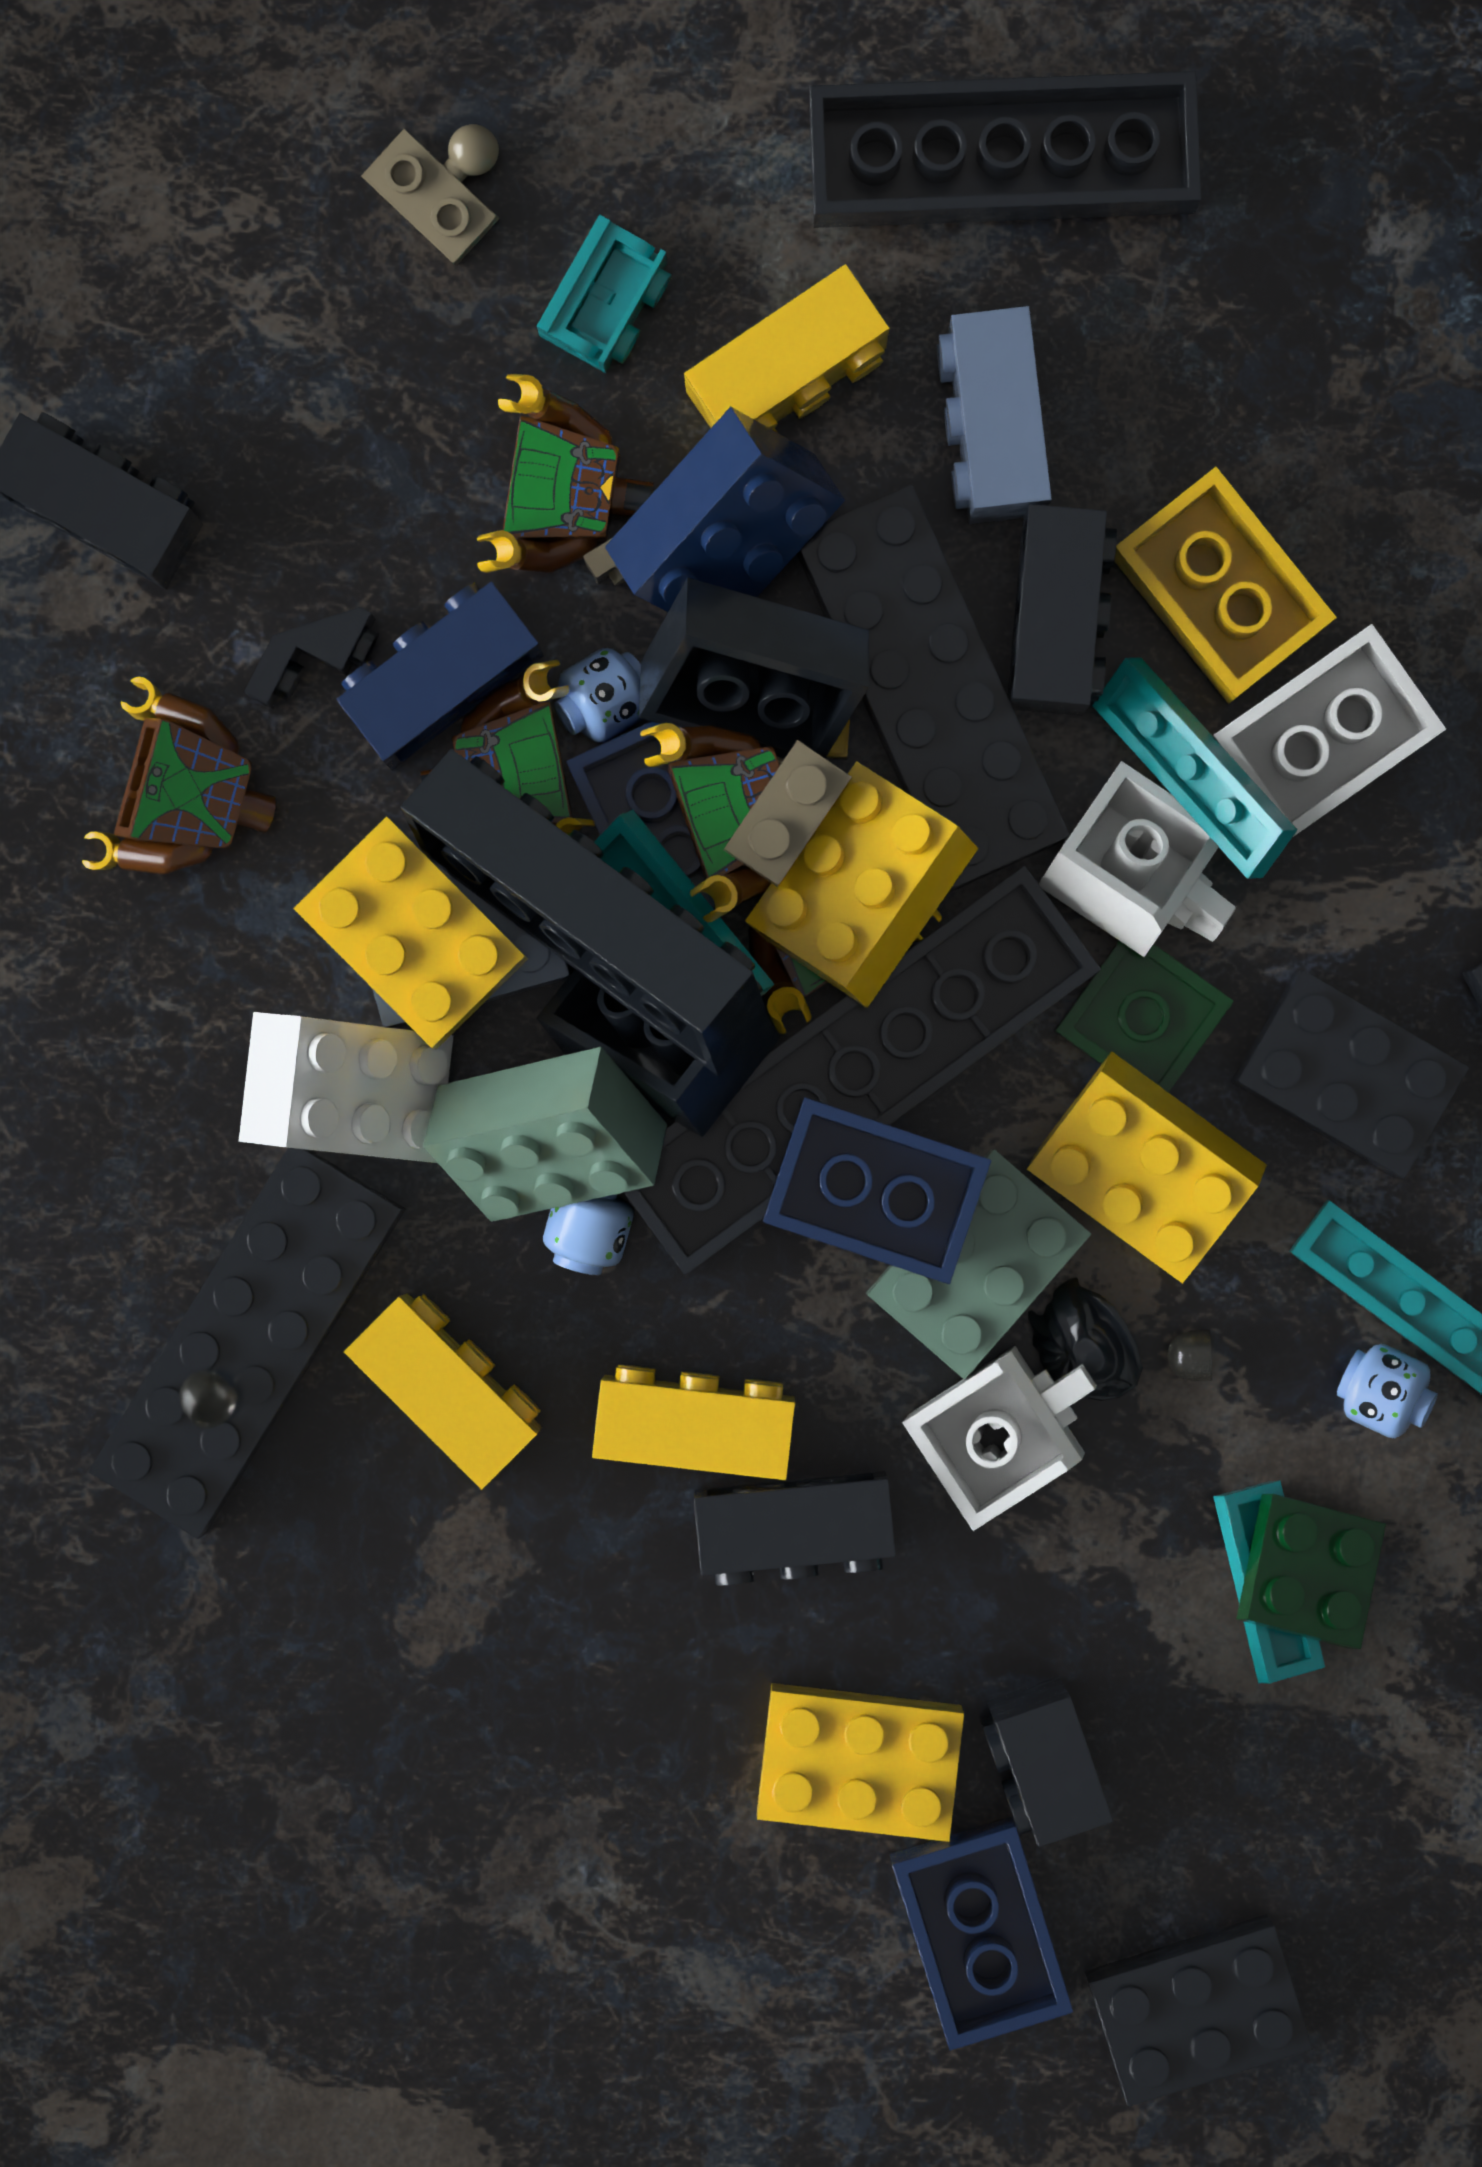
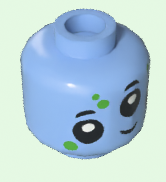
(601, 695)
(589, 1233)
(1387, 1390)

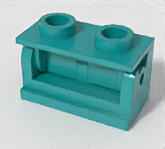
(604, 295)

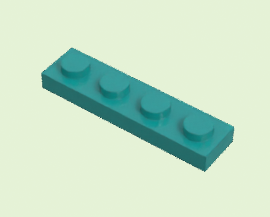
(1194, 768)
(1394, 1291)

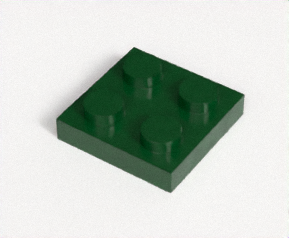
(1145, 1012)
(1311, 1571)

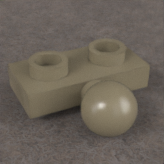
(433, 192)

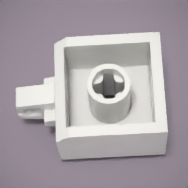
(1138, 865)
(1007, 1396)

